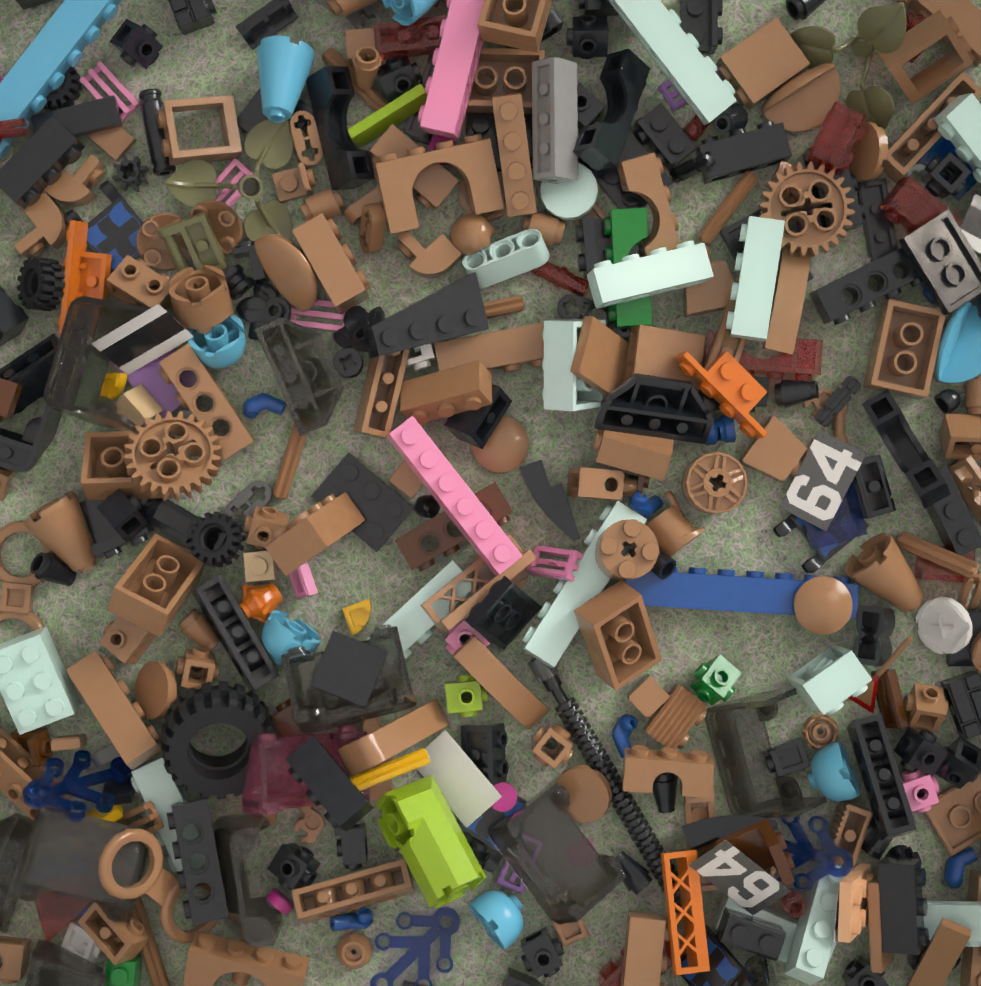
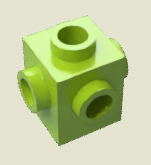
(457, 703)

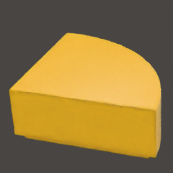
(113, 385)
(357, 615)

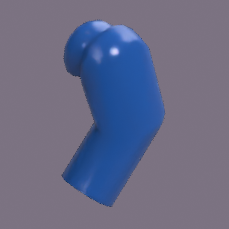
(260, 402)
(643, 505)
(622, 731)
(955, 867)
(360, 920)

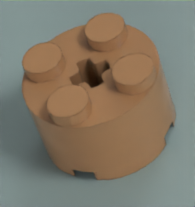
(200, 298)
(643, 552)

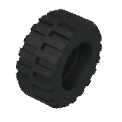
(202, 708)

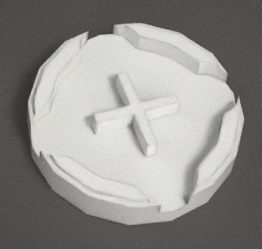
(944, 625)

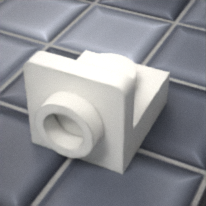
(422, 361)
(80, 943)

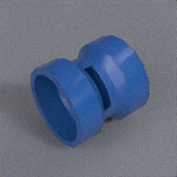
(722, 430)

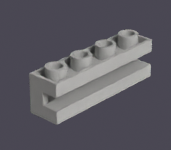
(554, 120)

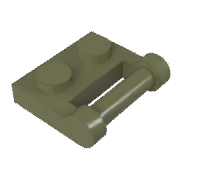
(199, 241)

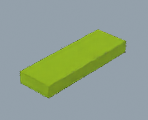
(392, 113)

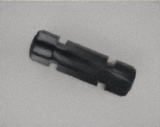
(692, 167)
(837, 401)

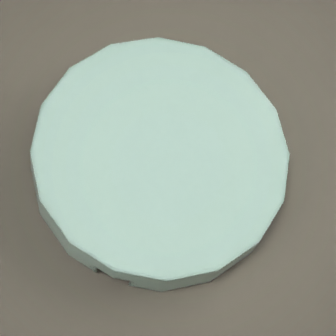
(572, 198)

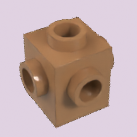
(264, 524)
(192, 676)
(926, 701)
(554, 756)

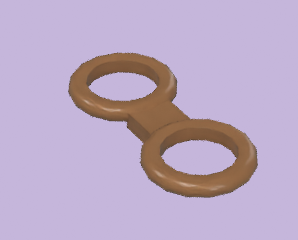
(18, 591)
(156, 883)

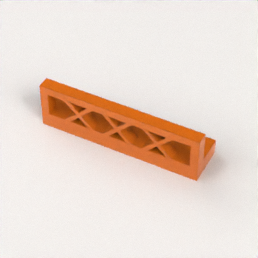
(691, 911)

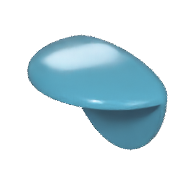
(960, 347)

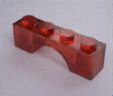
(803, 363)

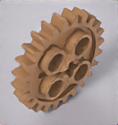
(800, 184)
(172, 455)

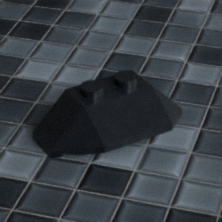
(656, 409)

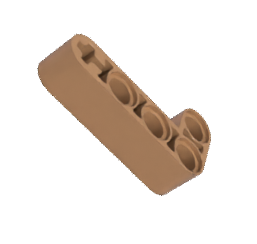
(392, 738)

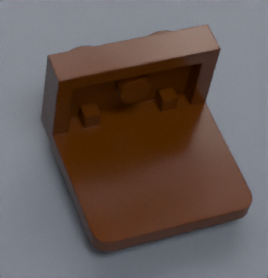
(763, 848)

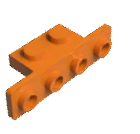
(84, 270)
(730, 387)

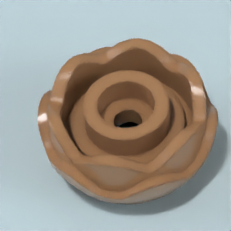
(829, 731)
(354, 941)

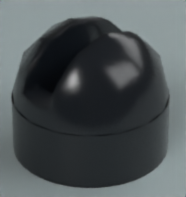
(947, 400)
(428, 501)
(664, 566)

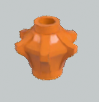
(260, 601)

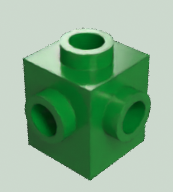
(715, 680)

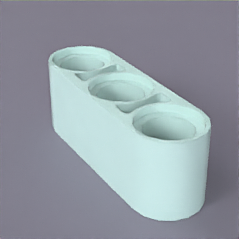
(507, 258)

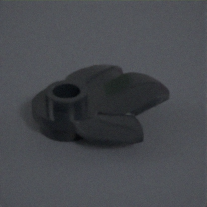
(260, 307)
(355, 321)

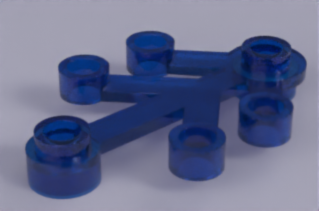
(41, 792)
(804, 851)
(420, 945)

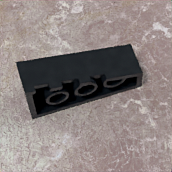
(435, 318)

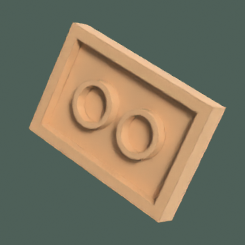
(853, 902)

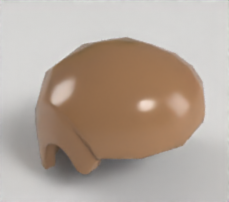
(471, 233)

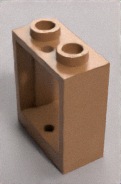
(939, 72)
(229, 126)

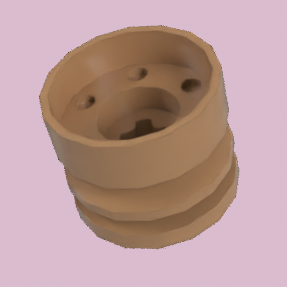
(699, 490)

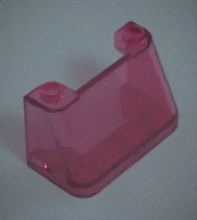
(267, 781)

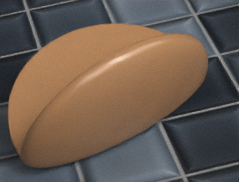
(804, 99)
(288, 270)

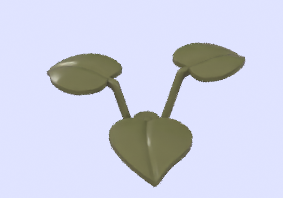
(878, 29)
(267, 143)

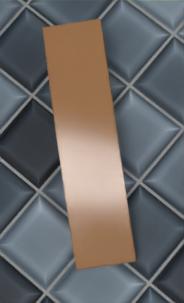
(787, 301)

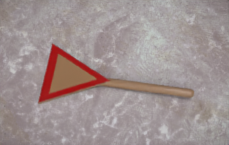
(868, 698)

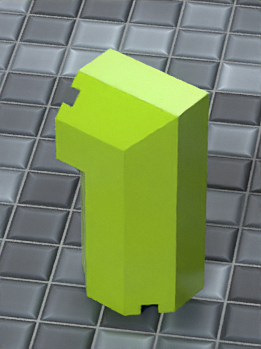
(430, 841)

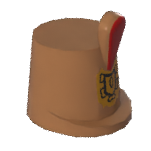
(673, 528)

